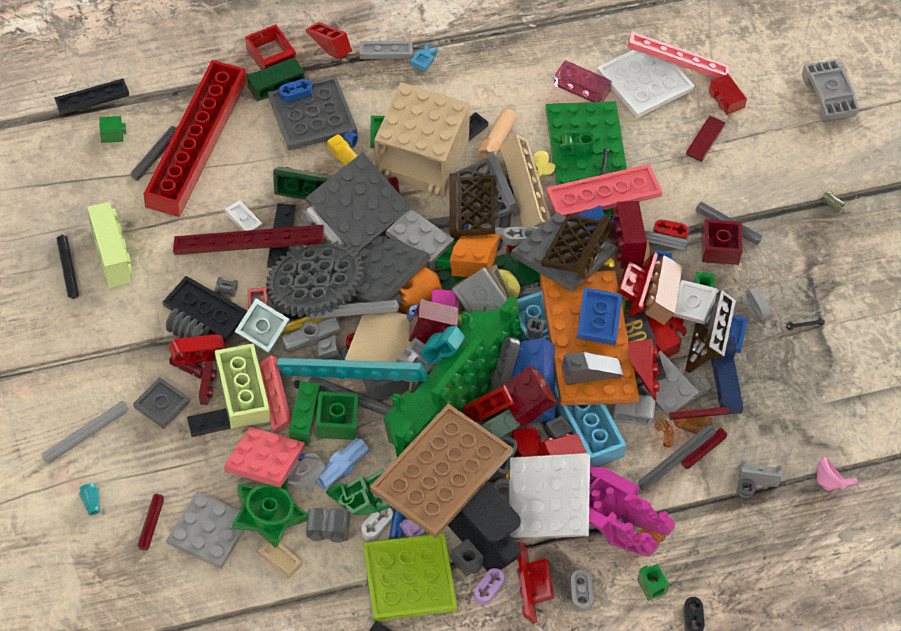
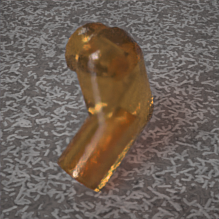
(668, 431)

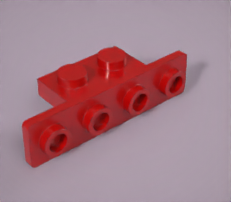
(635, 283)
(535, 582)

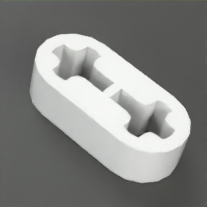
(380, 526)

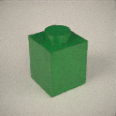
(112, 129)

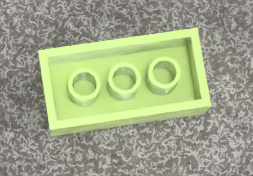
(110, 244)
(242, 386)

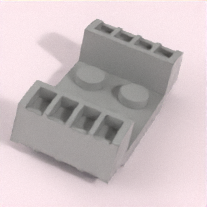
(832, 90)

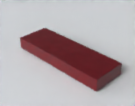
(705, 138)

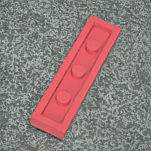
(275, 394)

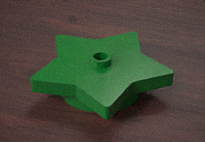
(267, 511)

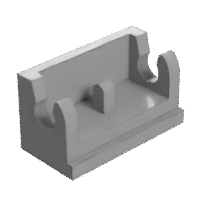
(760, 474)

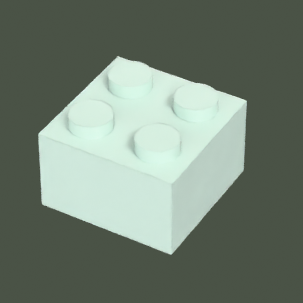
(262, 326)

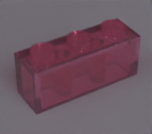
(582, 82)

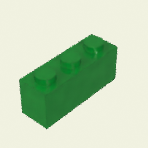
(304, 412)

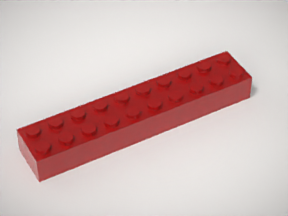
(195, 138)

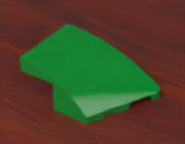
(357, 495)

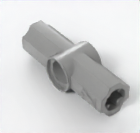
(318, 330)

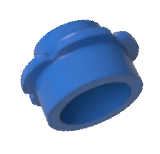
(351, 138)

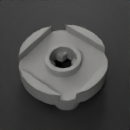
(306, 472)

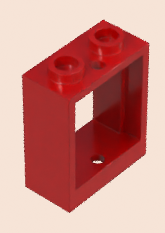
(268, 35)

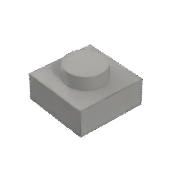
(328, 347)

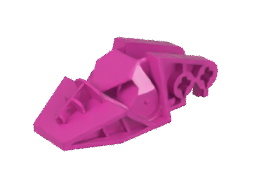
(616, 499)

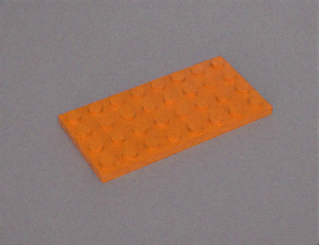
(562, 319)

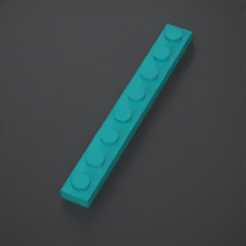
(352, 369)

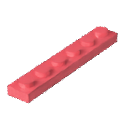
(677, 56)

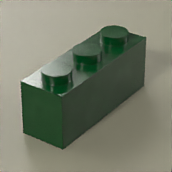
(273, 78)

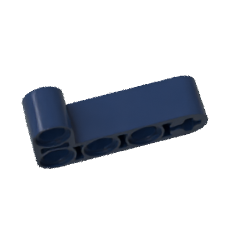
(727, 379)

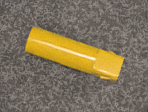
(341, 150)

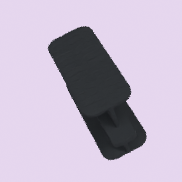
(488, 525)

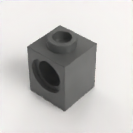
(465, 550)

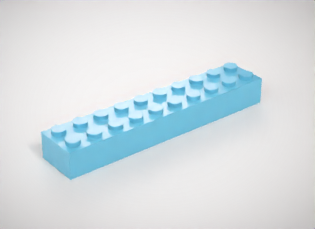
(592, 421)

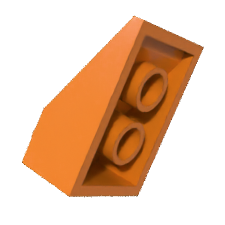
(473, 254)

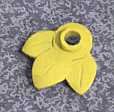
(541, 161)

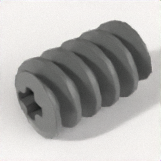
(183, 326)

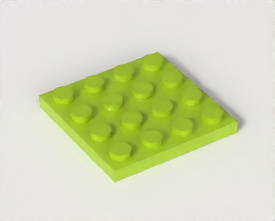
(409, 577)

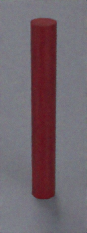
(698, 413)

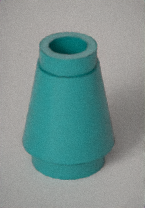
(90, 497)

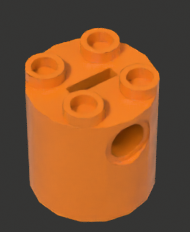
(418, 288)

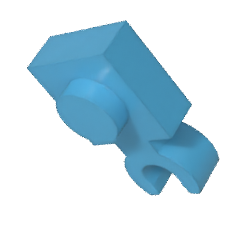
(423, 59)

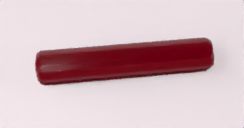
(704, 449)
(150, 522)

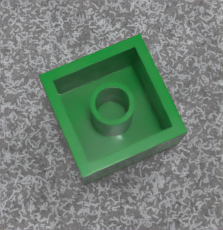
(337, 415)

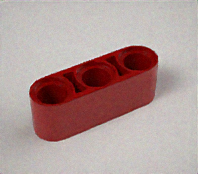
(196, 349)

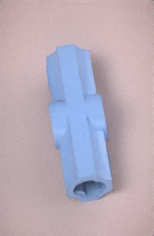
(342, 463)

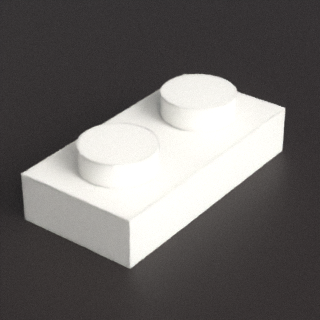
(243, 217)

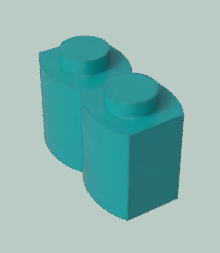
(442, 345)

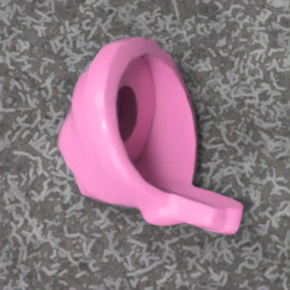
(830, 478)

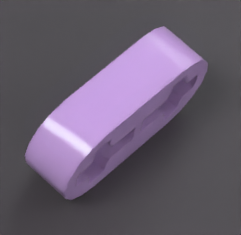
(485, 584)

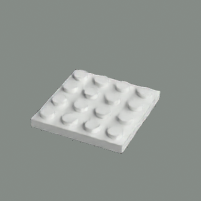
(645, 81)
(550, 495)

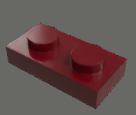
(206, 389)

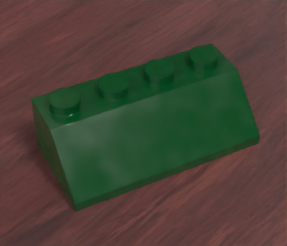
(296, 182)

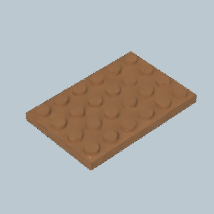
(441, 470)

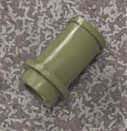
(832, 200)

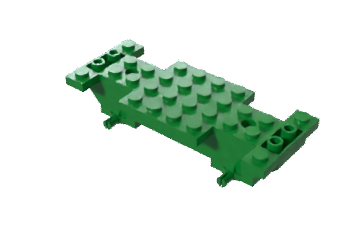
(456, 378)

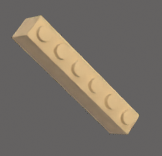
(525, 182)

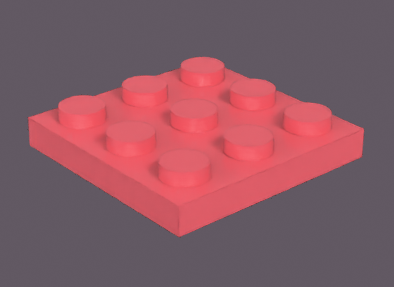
(264, 457)

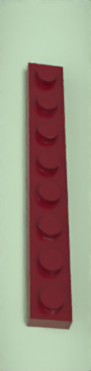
(248, 239)

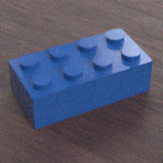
(539, 355)

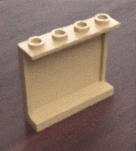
(380, 338)

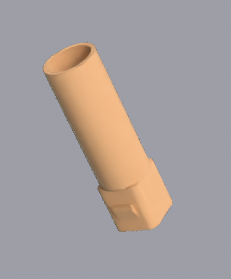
(497, 133)

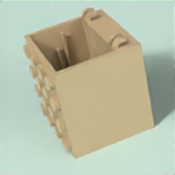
(422, 139)

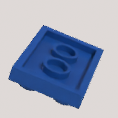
(599, 316)

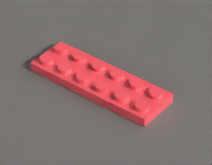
(604, 190)

